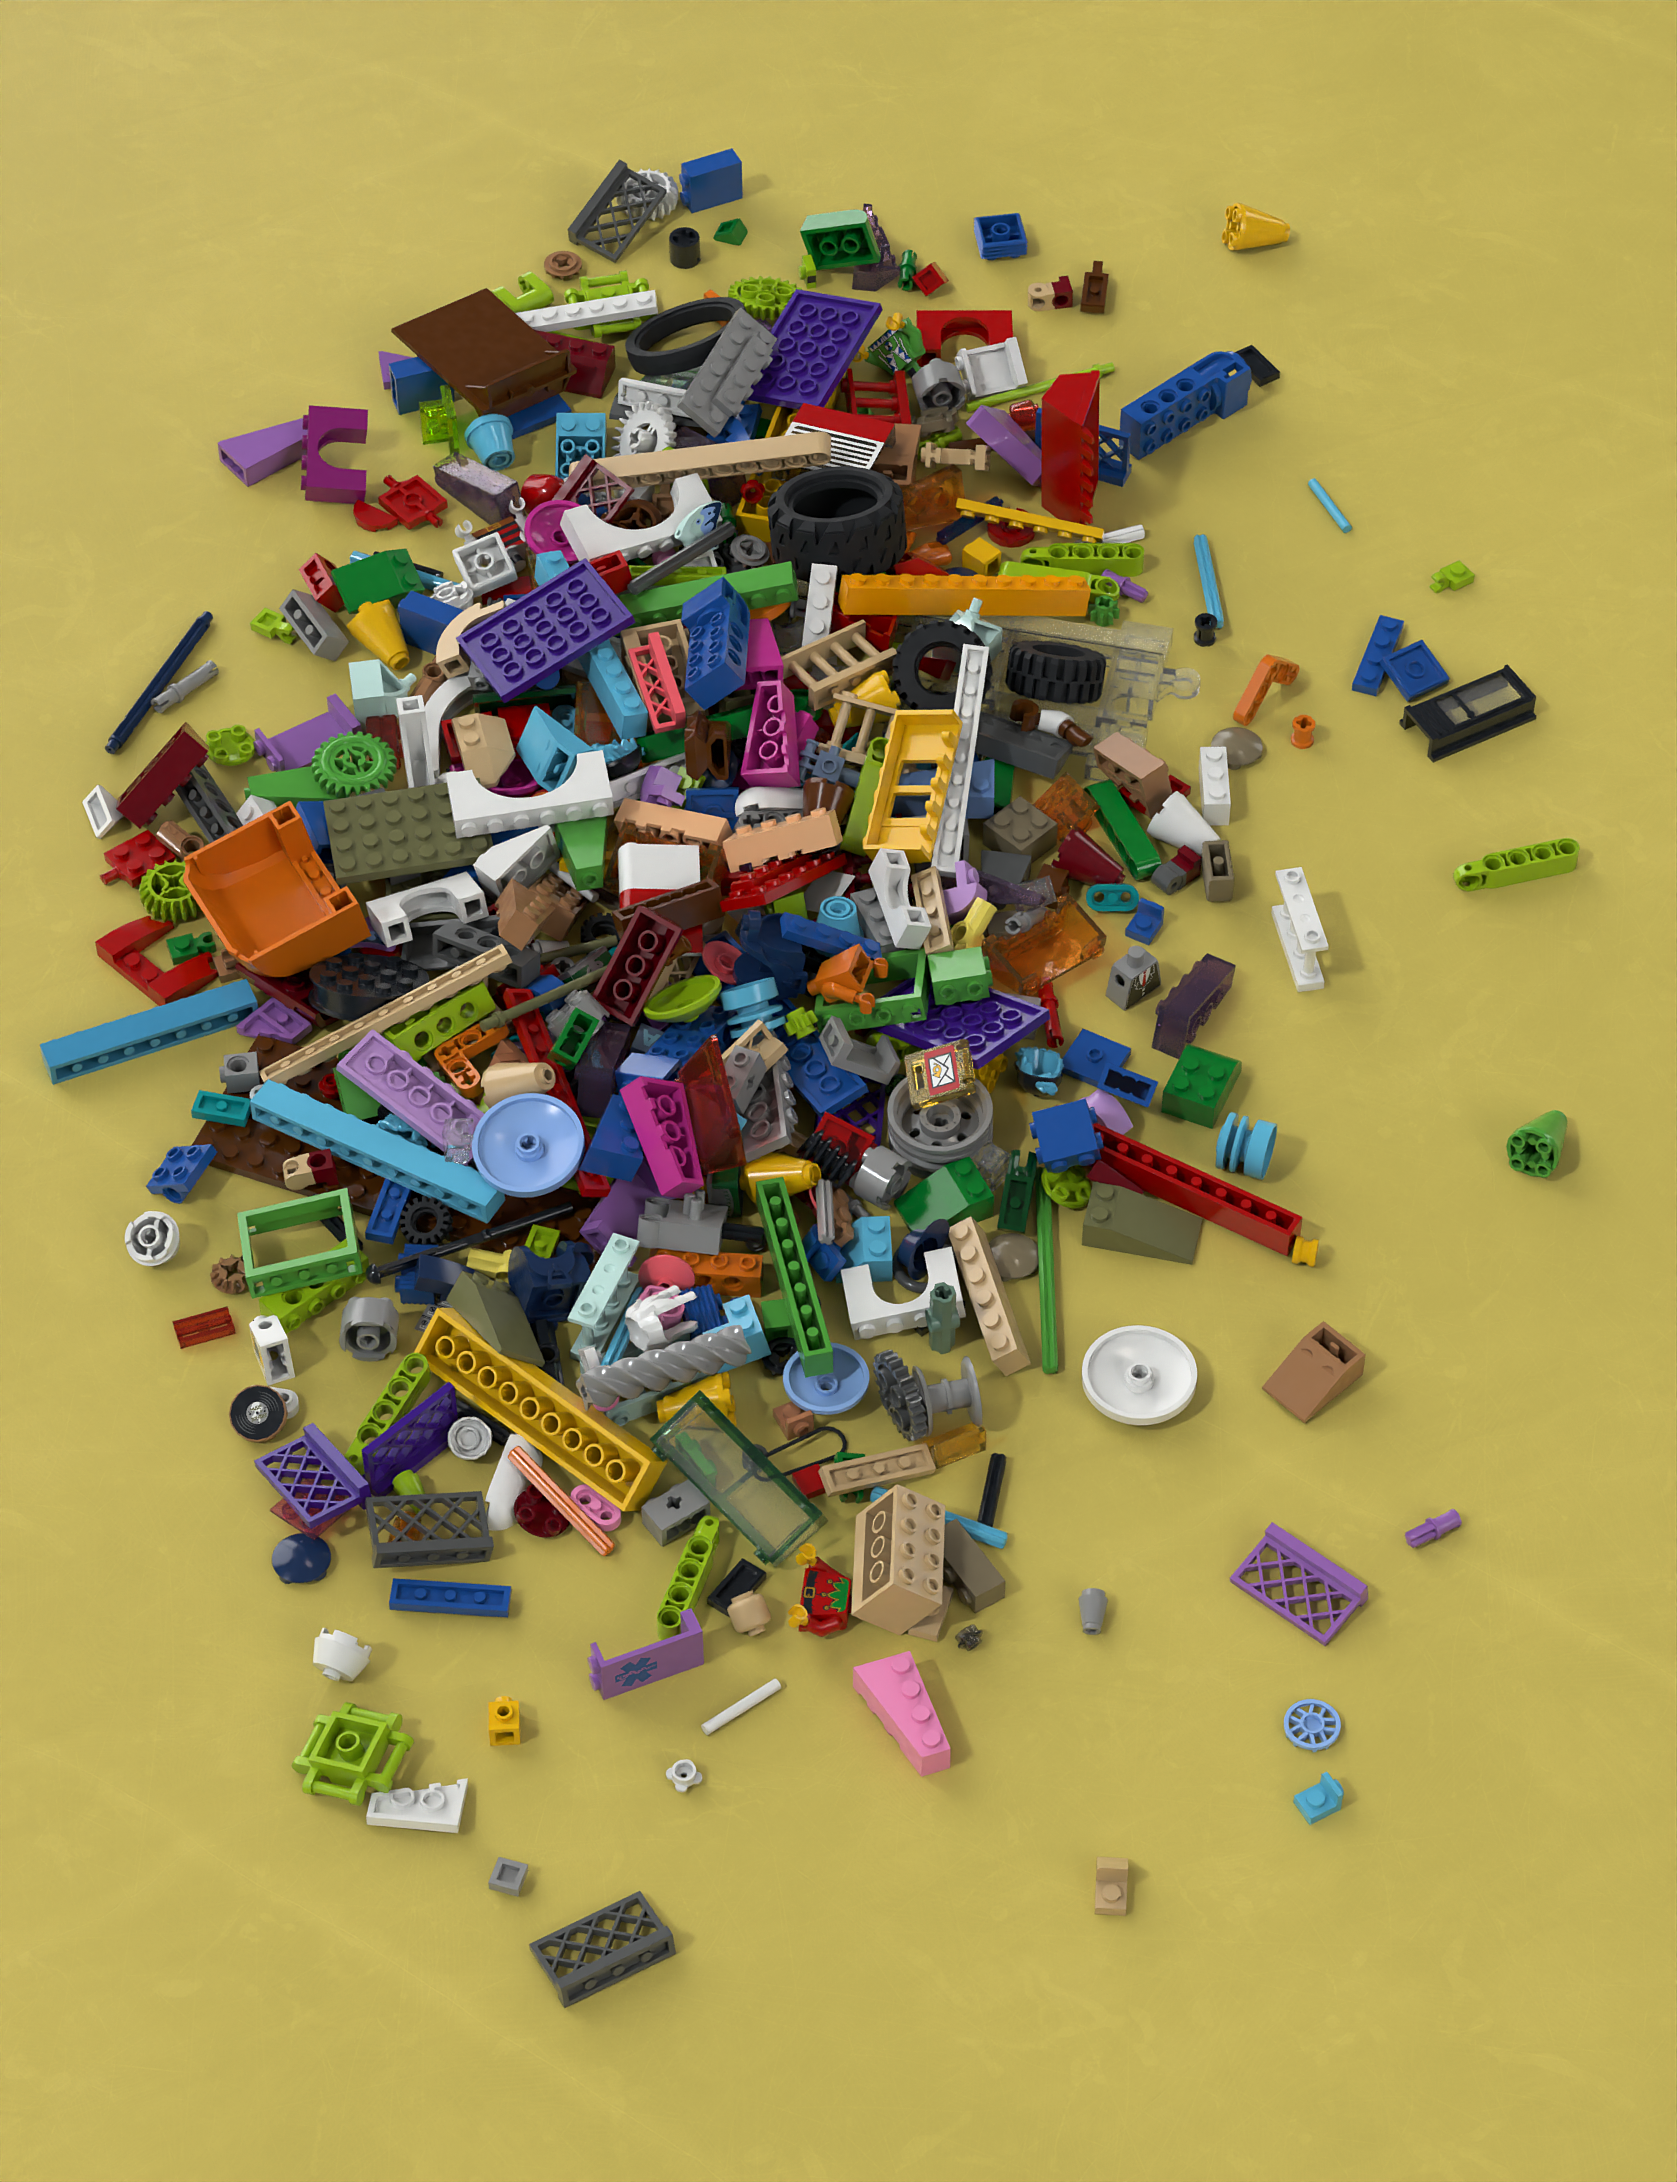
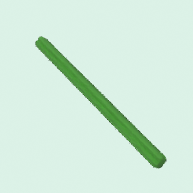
(1046, 1277)

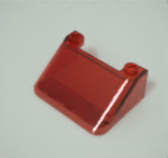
(712, 1109)

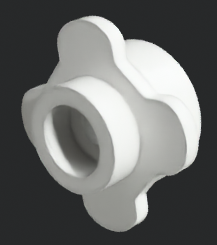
(683, 1767)

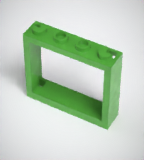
(887, 1010)
(304, 1270)

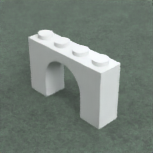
(452, 894)
(875, 1317)

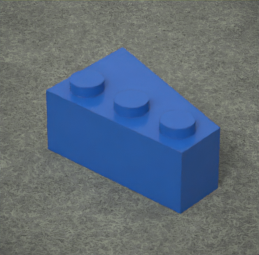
(615, 1144)

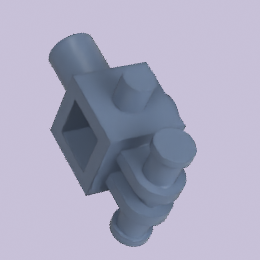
(827, 765)

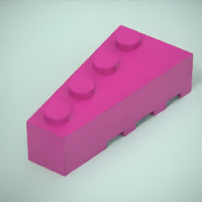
(772, 739)
(665, 1133)

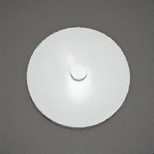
(1139, 1375)

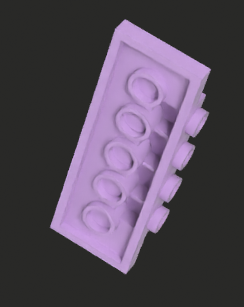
(406, 1088)

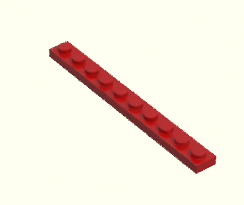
(537, 1046)

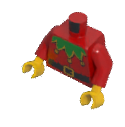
(824, 1597)

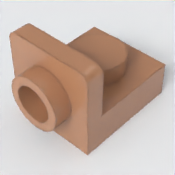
(793, 1420)

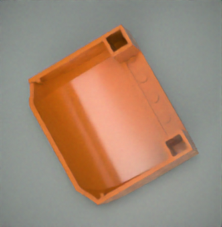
(273, 896)

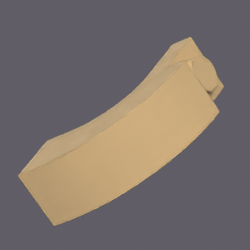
(449, 654)

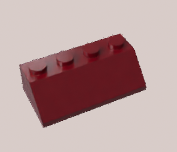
(593, 362)
(162, 776)
(637, 964)

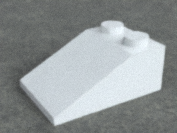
(519, 858)

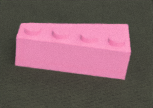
(903, 1705)

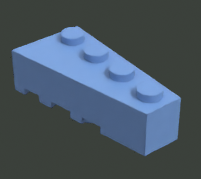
(980, 797)

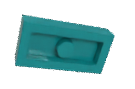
(221, 1108)

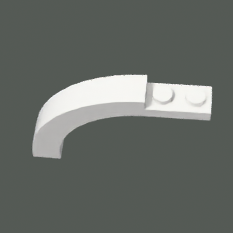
(443, 705)
(415, 741)

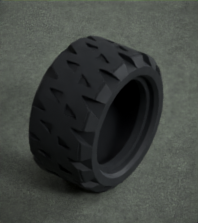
(838, 519)

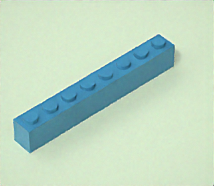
(148, 1031)

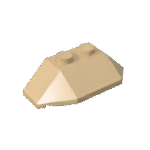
(484, 746)

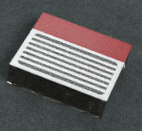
(854, 438)

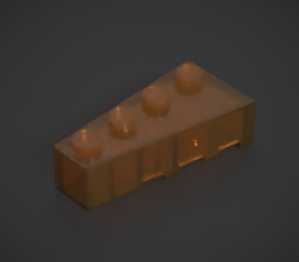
(933, 498)

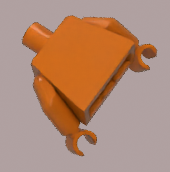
(846, 977)

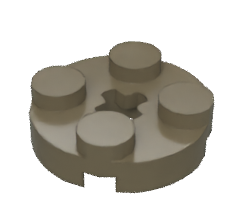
(936, 419)

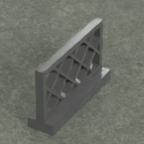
(598, 206)
(427, 1551)
(613, 1964)

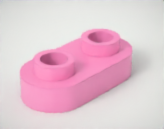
(597, 1508)

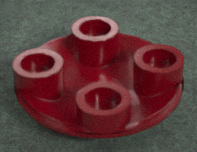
(538, 1514)

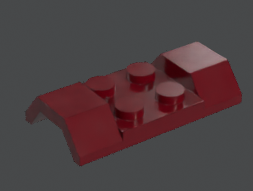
(290, 991)

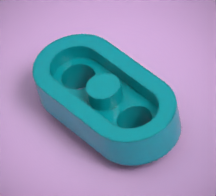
(1112, 898)

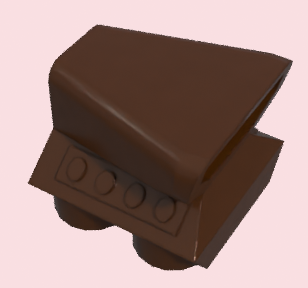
(706, 746)

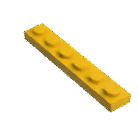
(1019, 519)

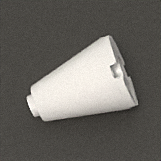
(1181, 825)

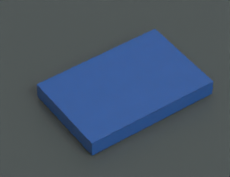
(538, 416)

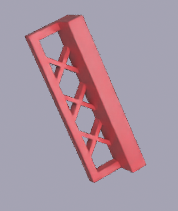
(665, 680)

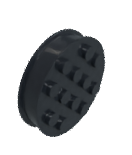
(361, 983)

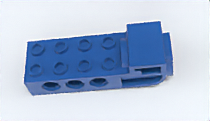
(1185, 401)
(717, 642)
(677, 1047)

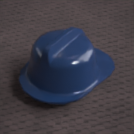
(920, 1241)

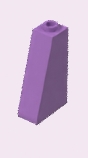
(1008, 441)
(263, 451)

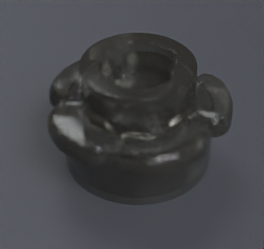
(969, 1637)

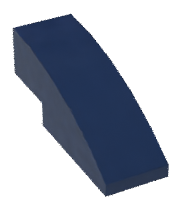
(438, 1275)

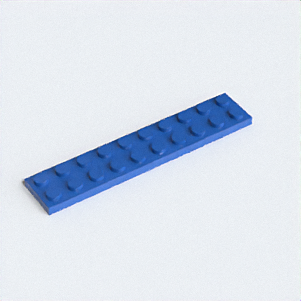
(811, 1072)

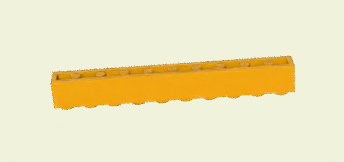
(946, 594)

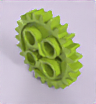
(762, 296)

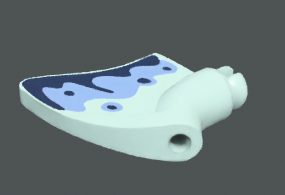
(699, 523)

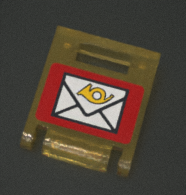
(943, 1073)

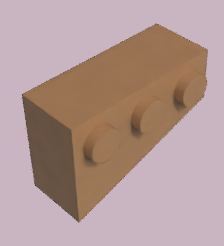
(1135, 770)
(521, 914)

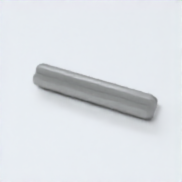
(825, 1212)

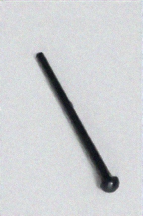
(375, 1273)

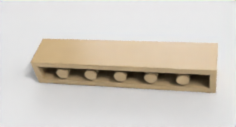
(988, 1296)

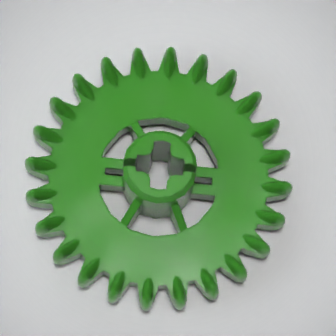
(358, 774)

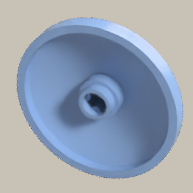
(528, 1145)

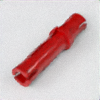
(1052, 1026)

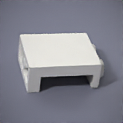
(991, 369)

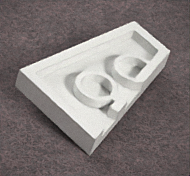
(426, 1809)

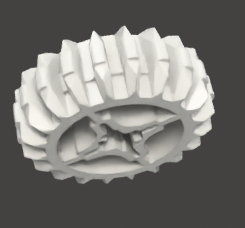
(665, 206)

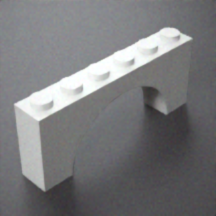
(595, 538)
(483, 812)

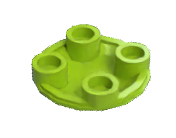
(230, 745)
(1067, 1187)

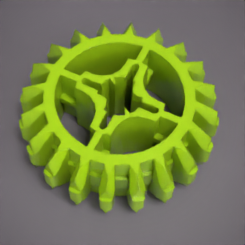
(175, 899)

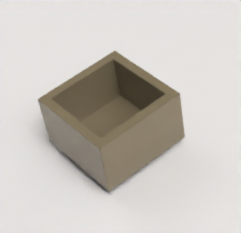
(1020, 830)

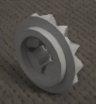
(758, 548)

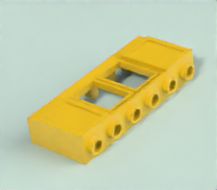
(914, 738)

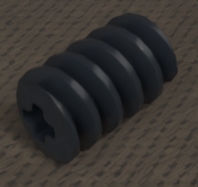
(828, 1158)

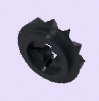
(779, 1348)

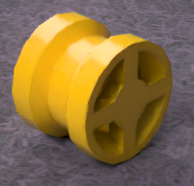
(1305, 1251)

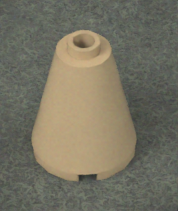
(512, 1079)

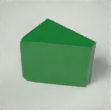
(731, 232)

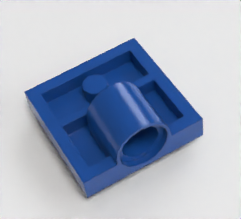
(181, 1171)

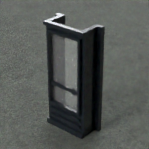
(1472, 713)

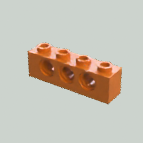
(727, 1272)

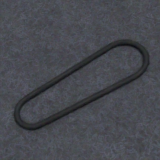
(844, 1446)

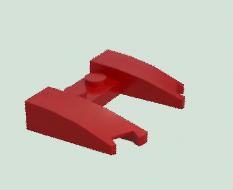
(122, 952)

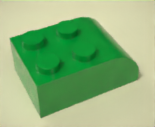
(840, 239)
(1200, 1085)

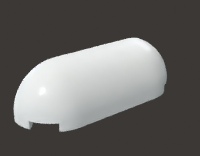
(769, 799)
(508, 1485)

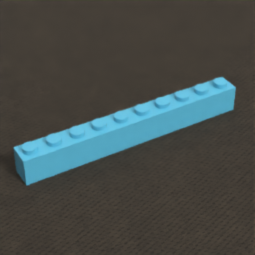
(603, 667)
(375, 1150)

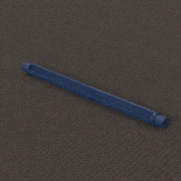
(158, 683)

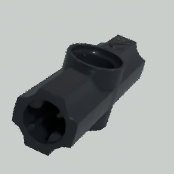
(547, 1343)

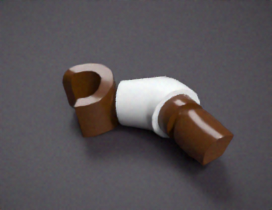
(1050, 721)

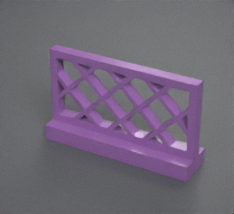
(1317, 1567)

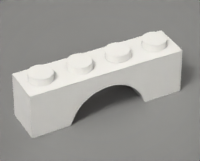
(890, 880)

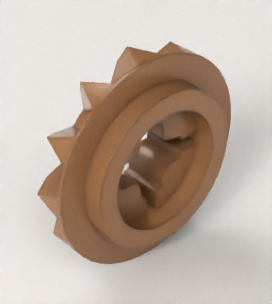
(560, 259)
(233, 1284)

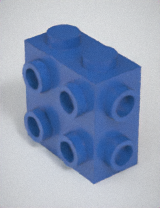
(1066, 1136)

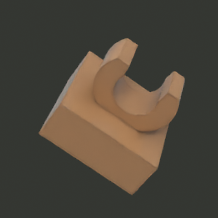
(225, 967)

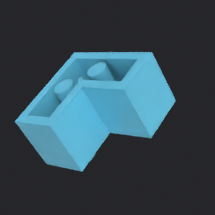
(742, 1312)

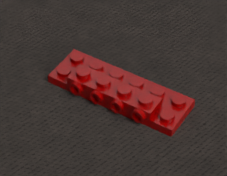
(779, 879)

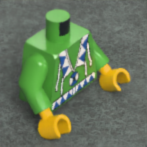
(896, 348)

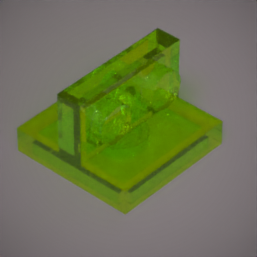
(439, 420)

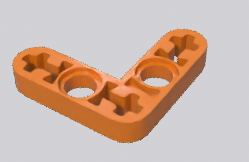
(1268, 670)
(451, 1058)

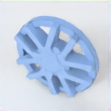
(1312, 1725)

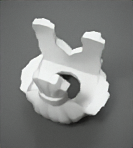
(645, 1326)

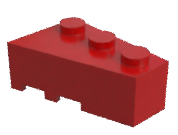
(879, 628)

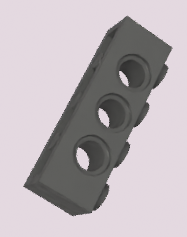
(462, 943)

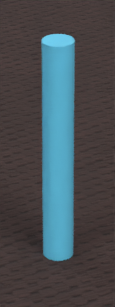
(1329, 505)

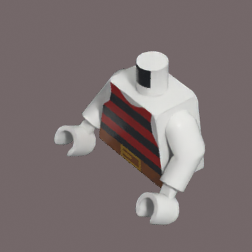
(510, 532)

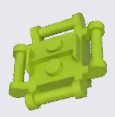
(587, 294)
(348, 1752)

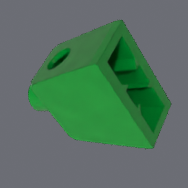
(571, 1042)

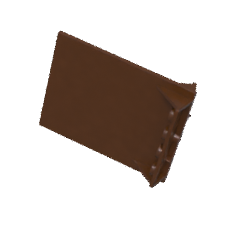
(488, 354)

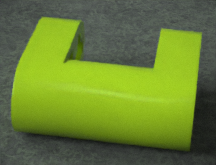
(535, 296)

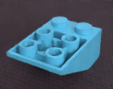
(577, 436)
(549, 750)

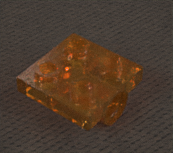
(1067, 805)

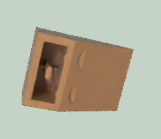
(901, 460)
(565, 899)
(1315, 1372)

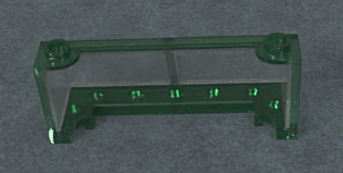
(738, 1479)

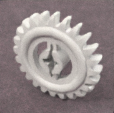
(657, 436)

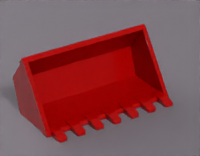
(1070, 446)

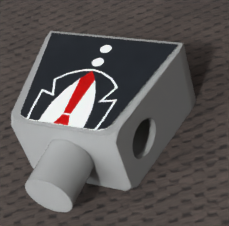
(1133, 977)

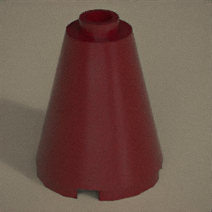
(1087, 860)

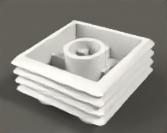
(489, 551)

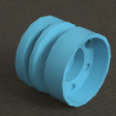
(752, 1004)
(1246, 1145)

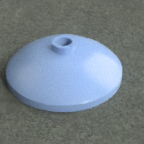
(845, 1385)

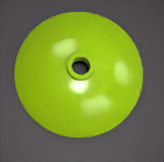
(683, 999)

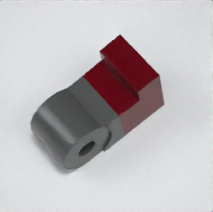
(1177, 871)

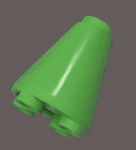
(1538, 1144)

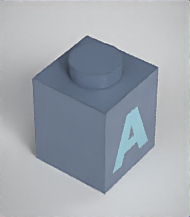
(645, 1039)

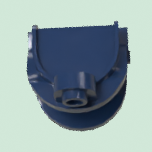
(770, 955)
(549, 1285)

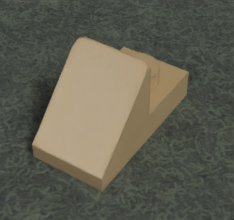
(1111, 1886)

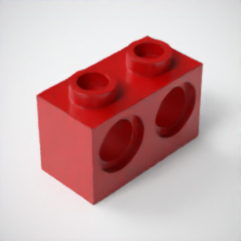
(321, 583)

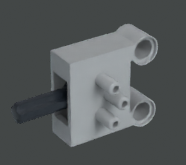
(690, 1225)

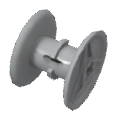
(950, 1394)

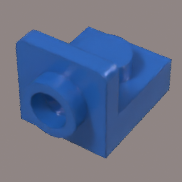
(1145, 922)

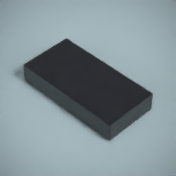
(1261, 369)
(740, 1580)

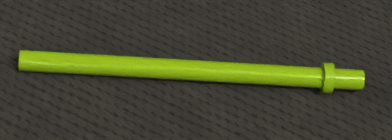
(1029, 390)

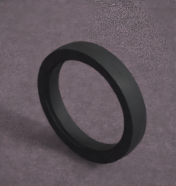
(674, 320)

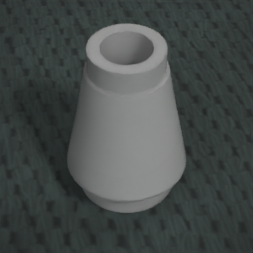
(1092, 1610)

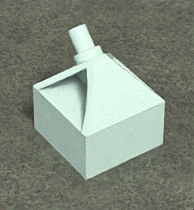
(988, 633)
(376, 690)

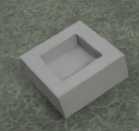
(508, 1876)

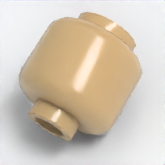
(749, 1613)

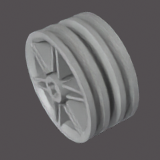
(940, 1130)

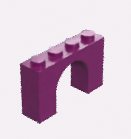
(322, 480)

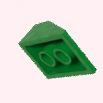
(377, 578)
(948, 1194)

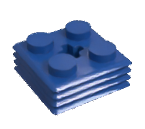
(1000, 236)

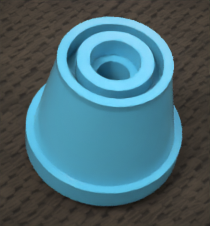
(491, 440)
(840, 914)

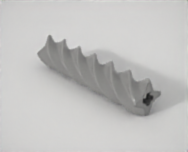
(659, 1366)

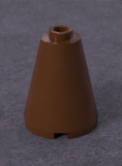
(824, 795)

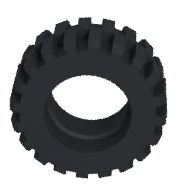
(913, 650)
(1055, 672)

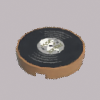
(258, 1413)

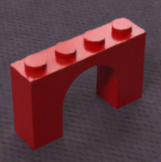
(940, 325)

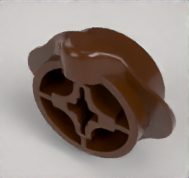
(634, 515)

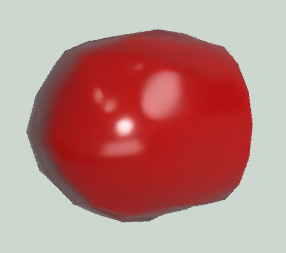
(539, 489)

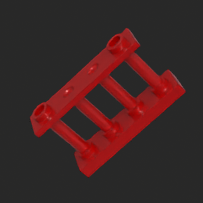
(895, 387)

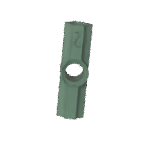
(942, 1318)

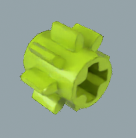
(800, 1022)

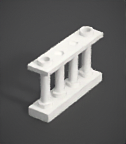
(1299, 929)

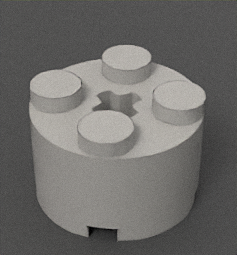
(939, 385)
(582, 1000)
(881, 1176)
(369, 1328)

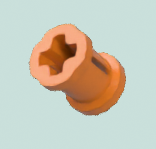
(1302, 736)

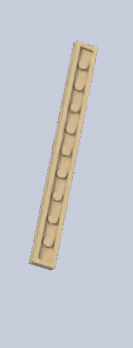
(392, 1013)

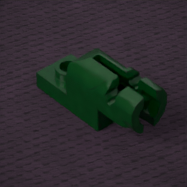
(1017, 1193)

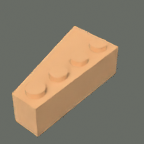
(673, 823)
(782, 838)

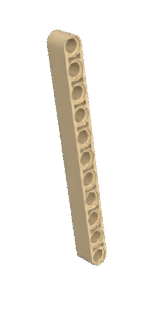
(716, 460)

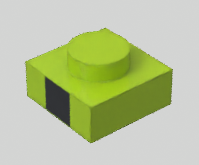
(808, 271)

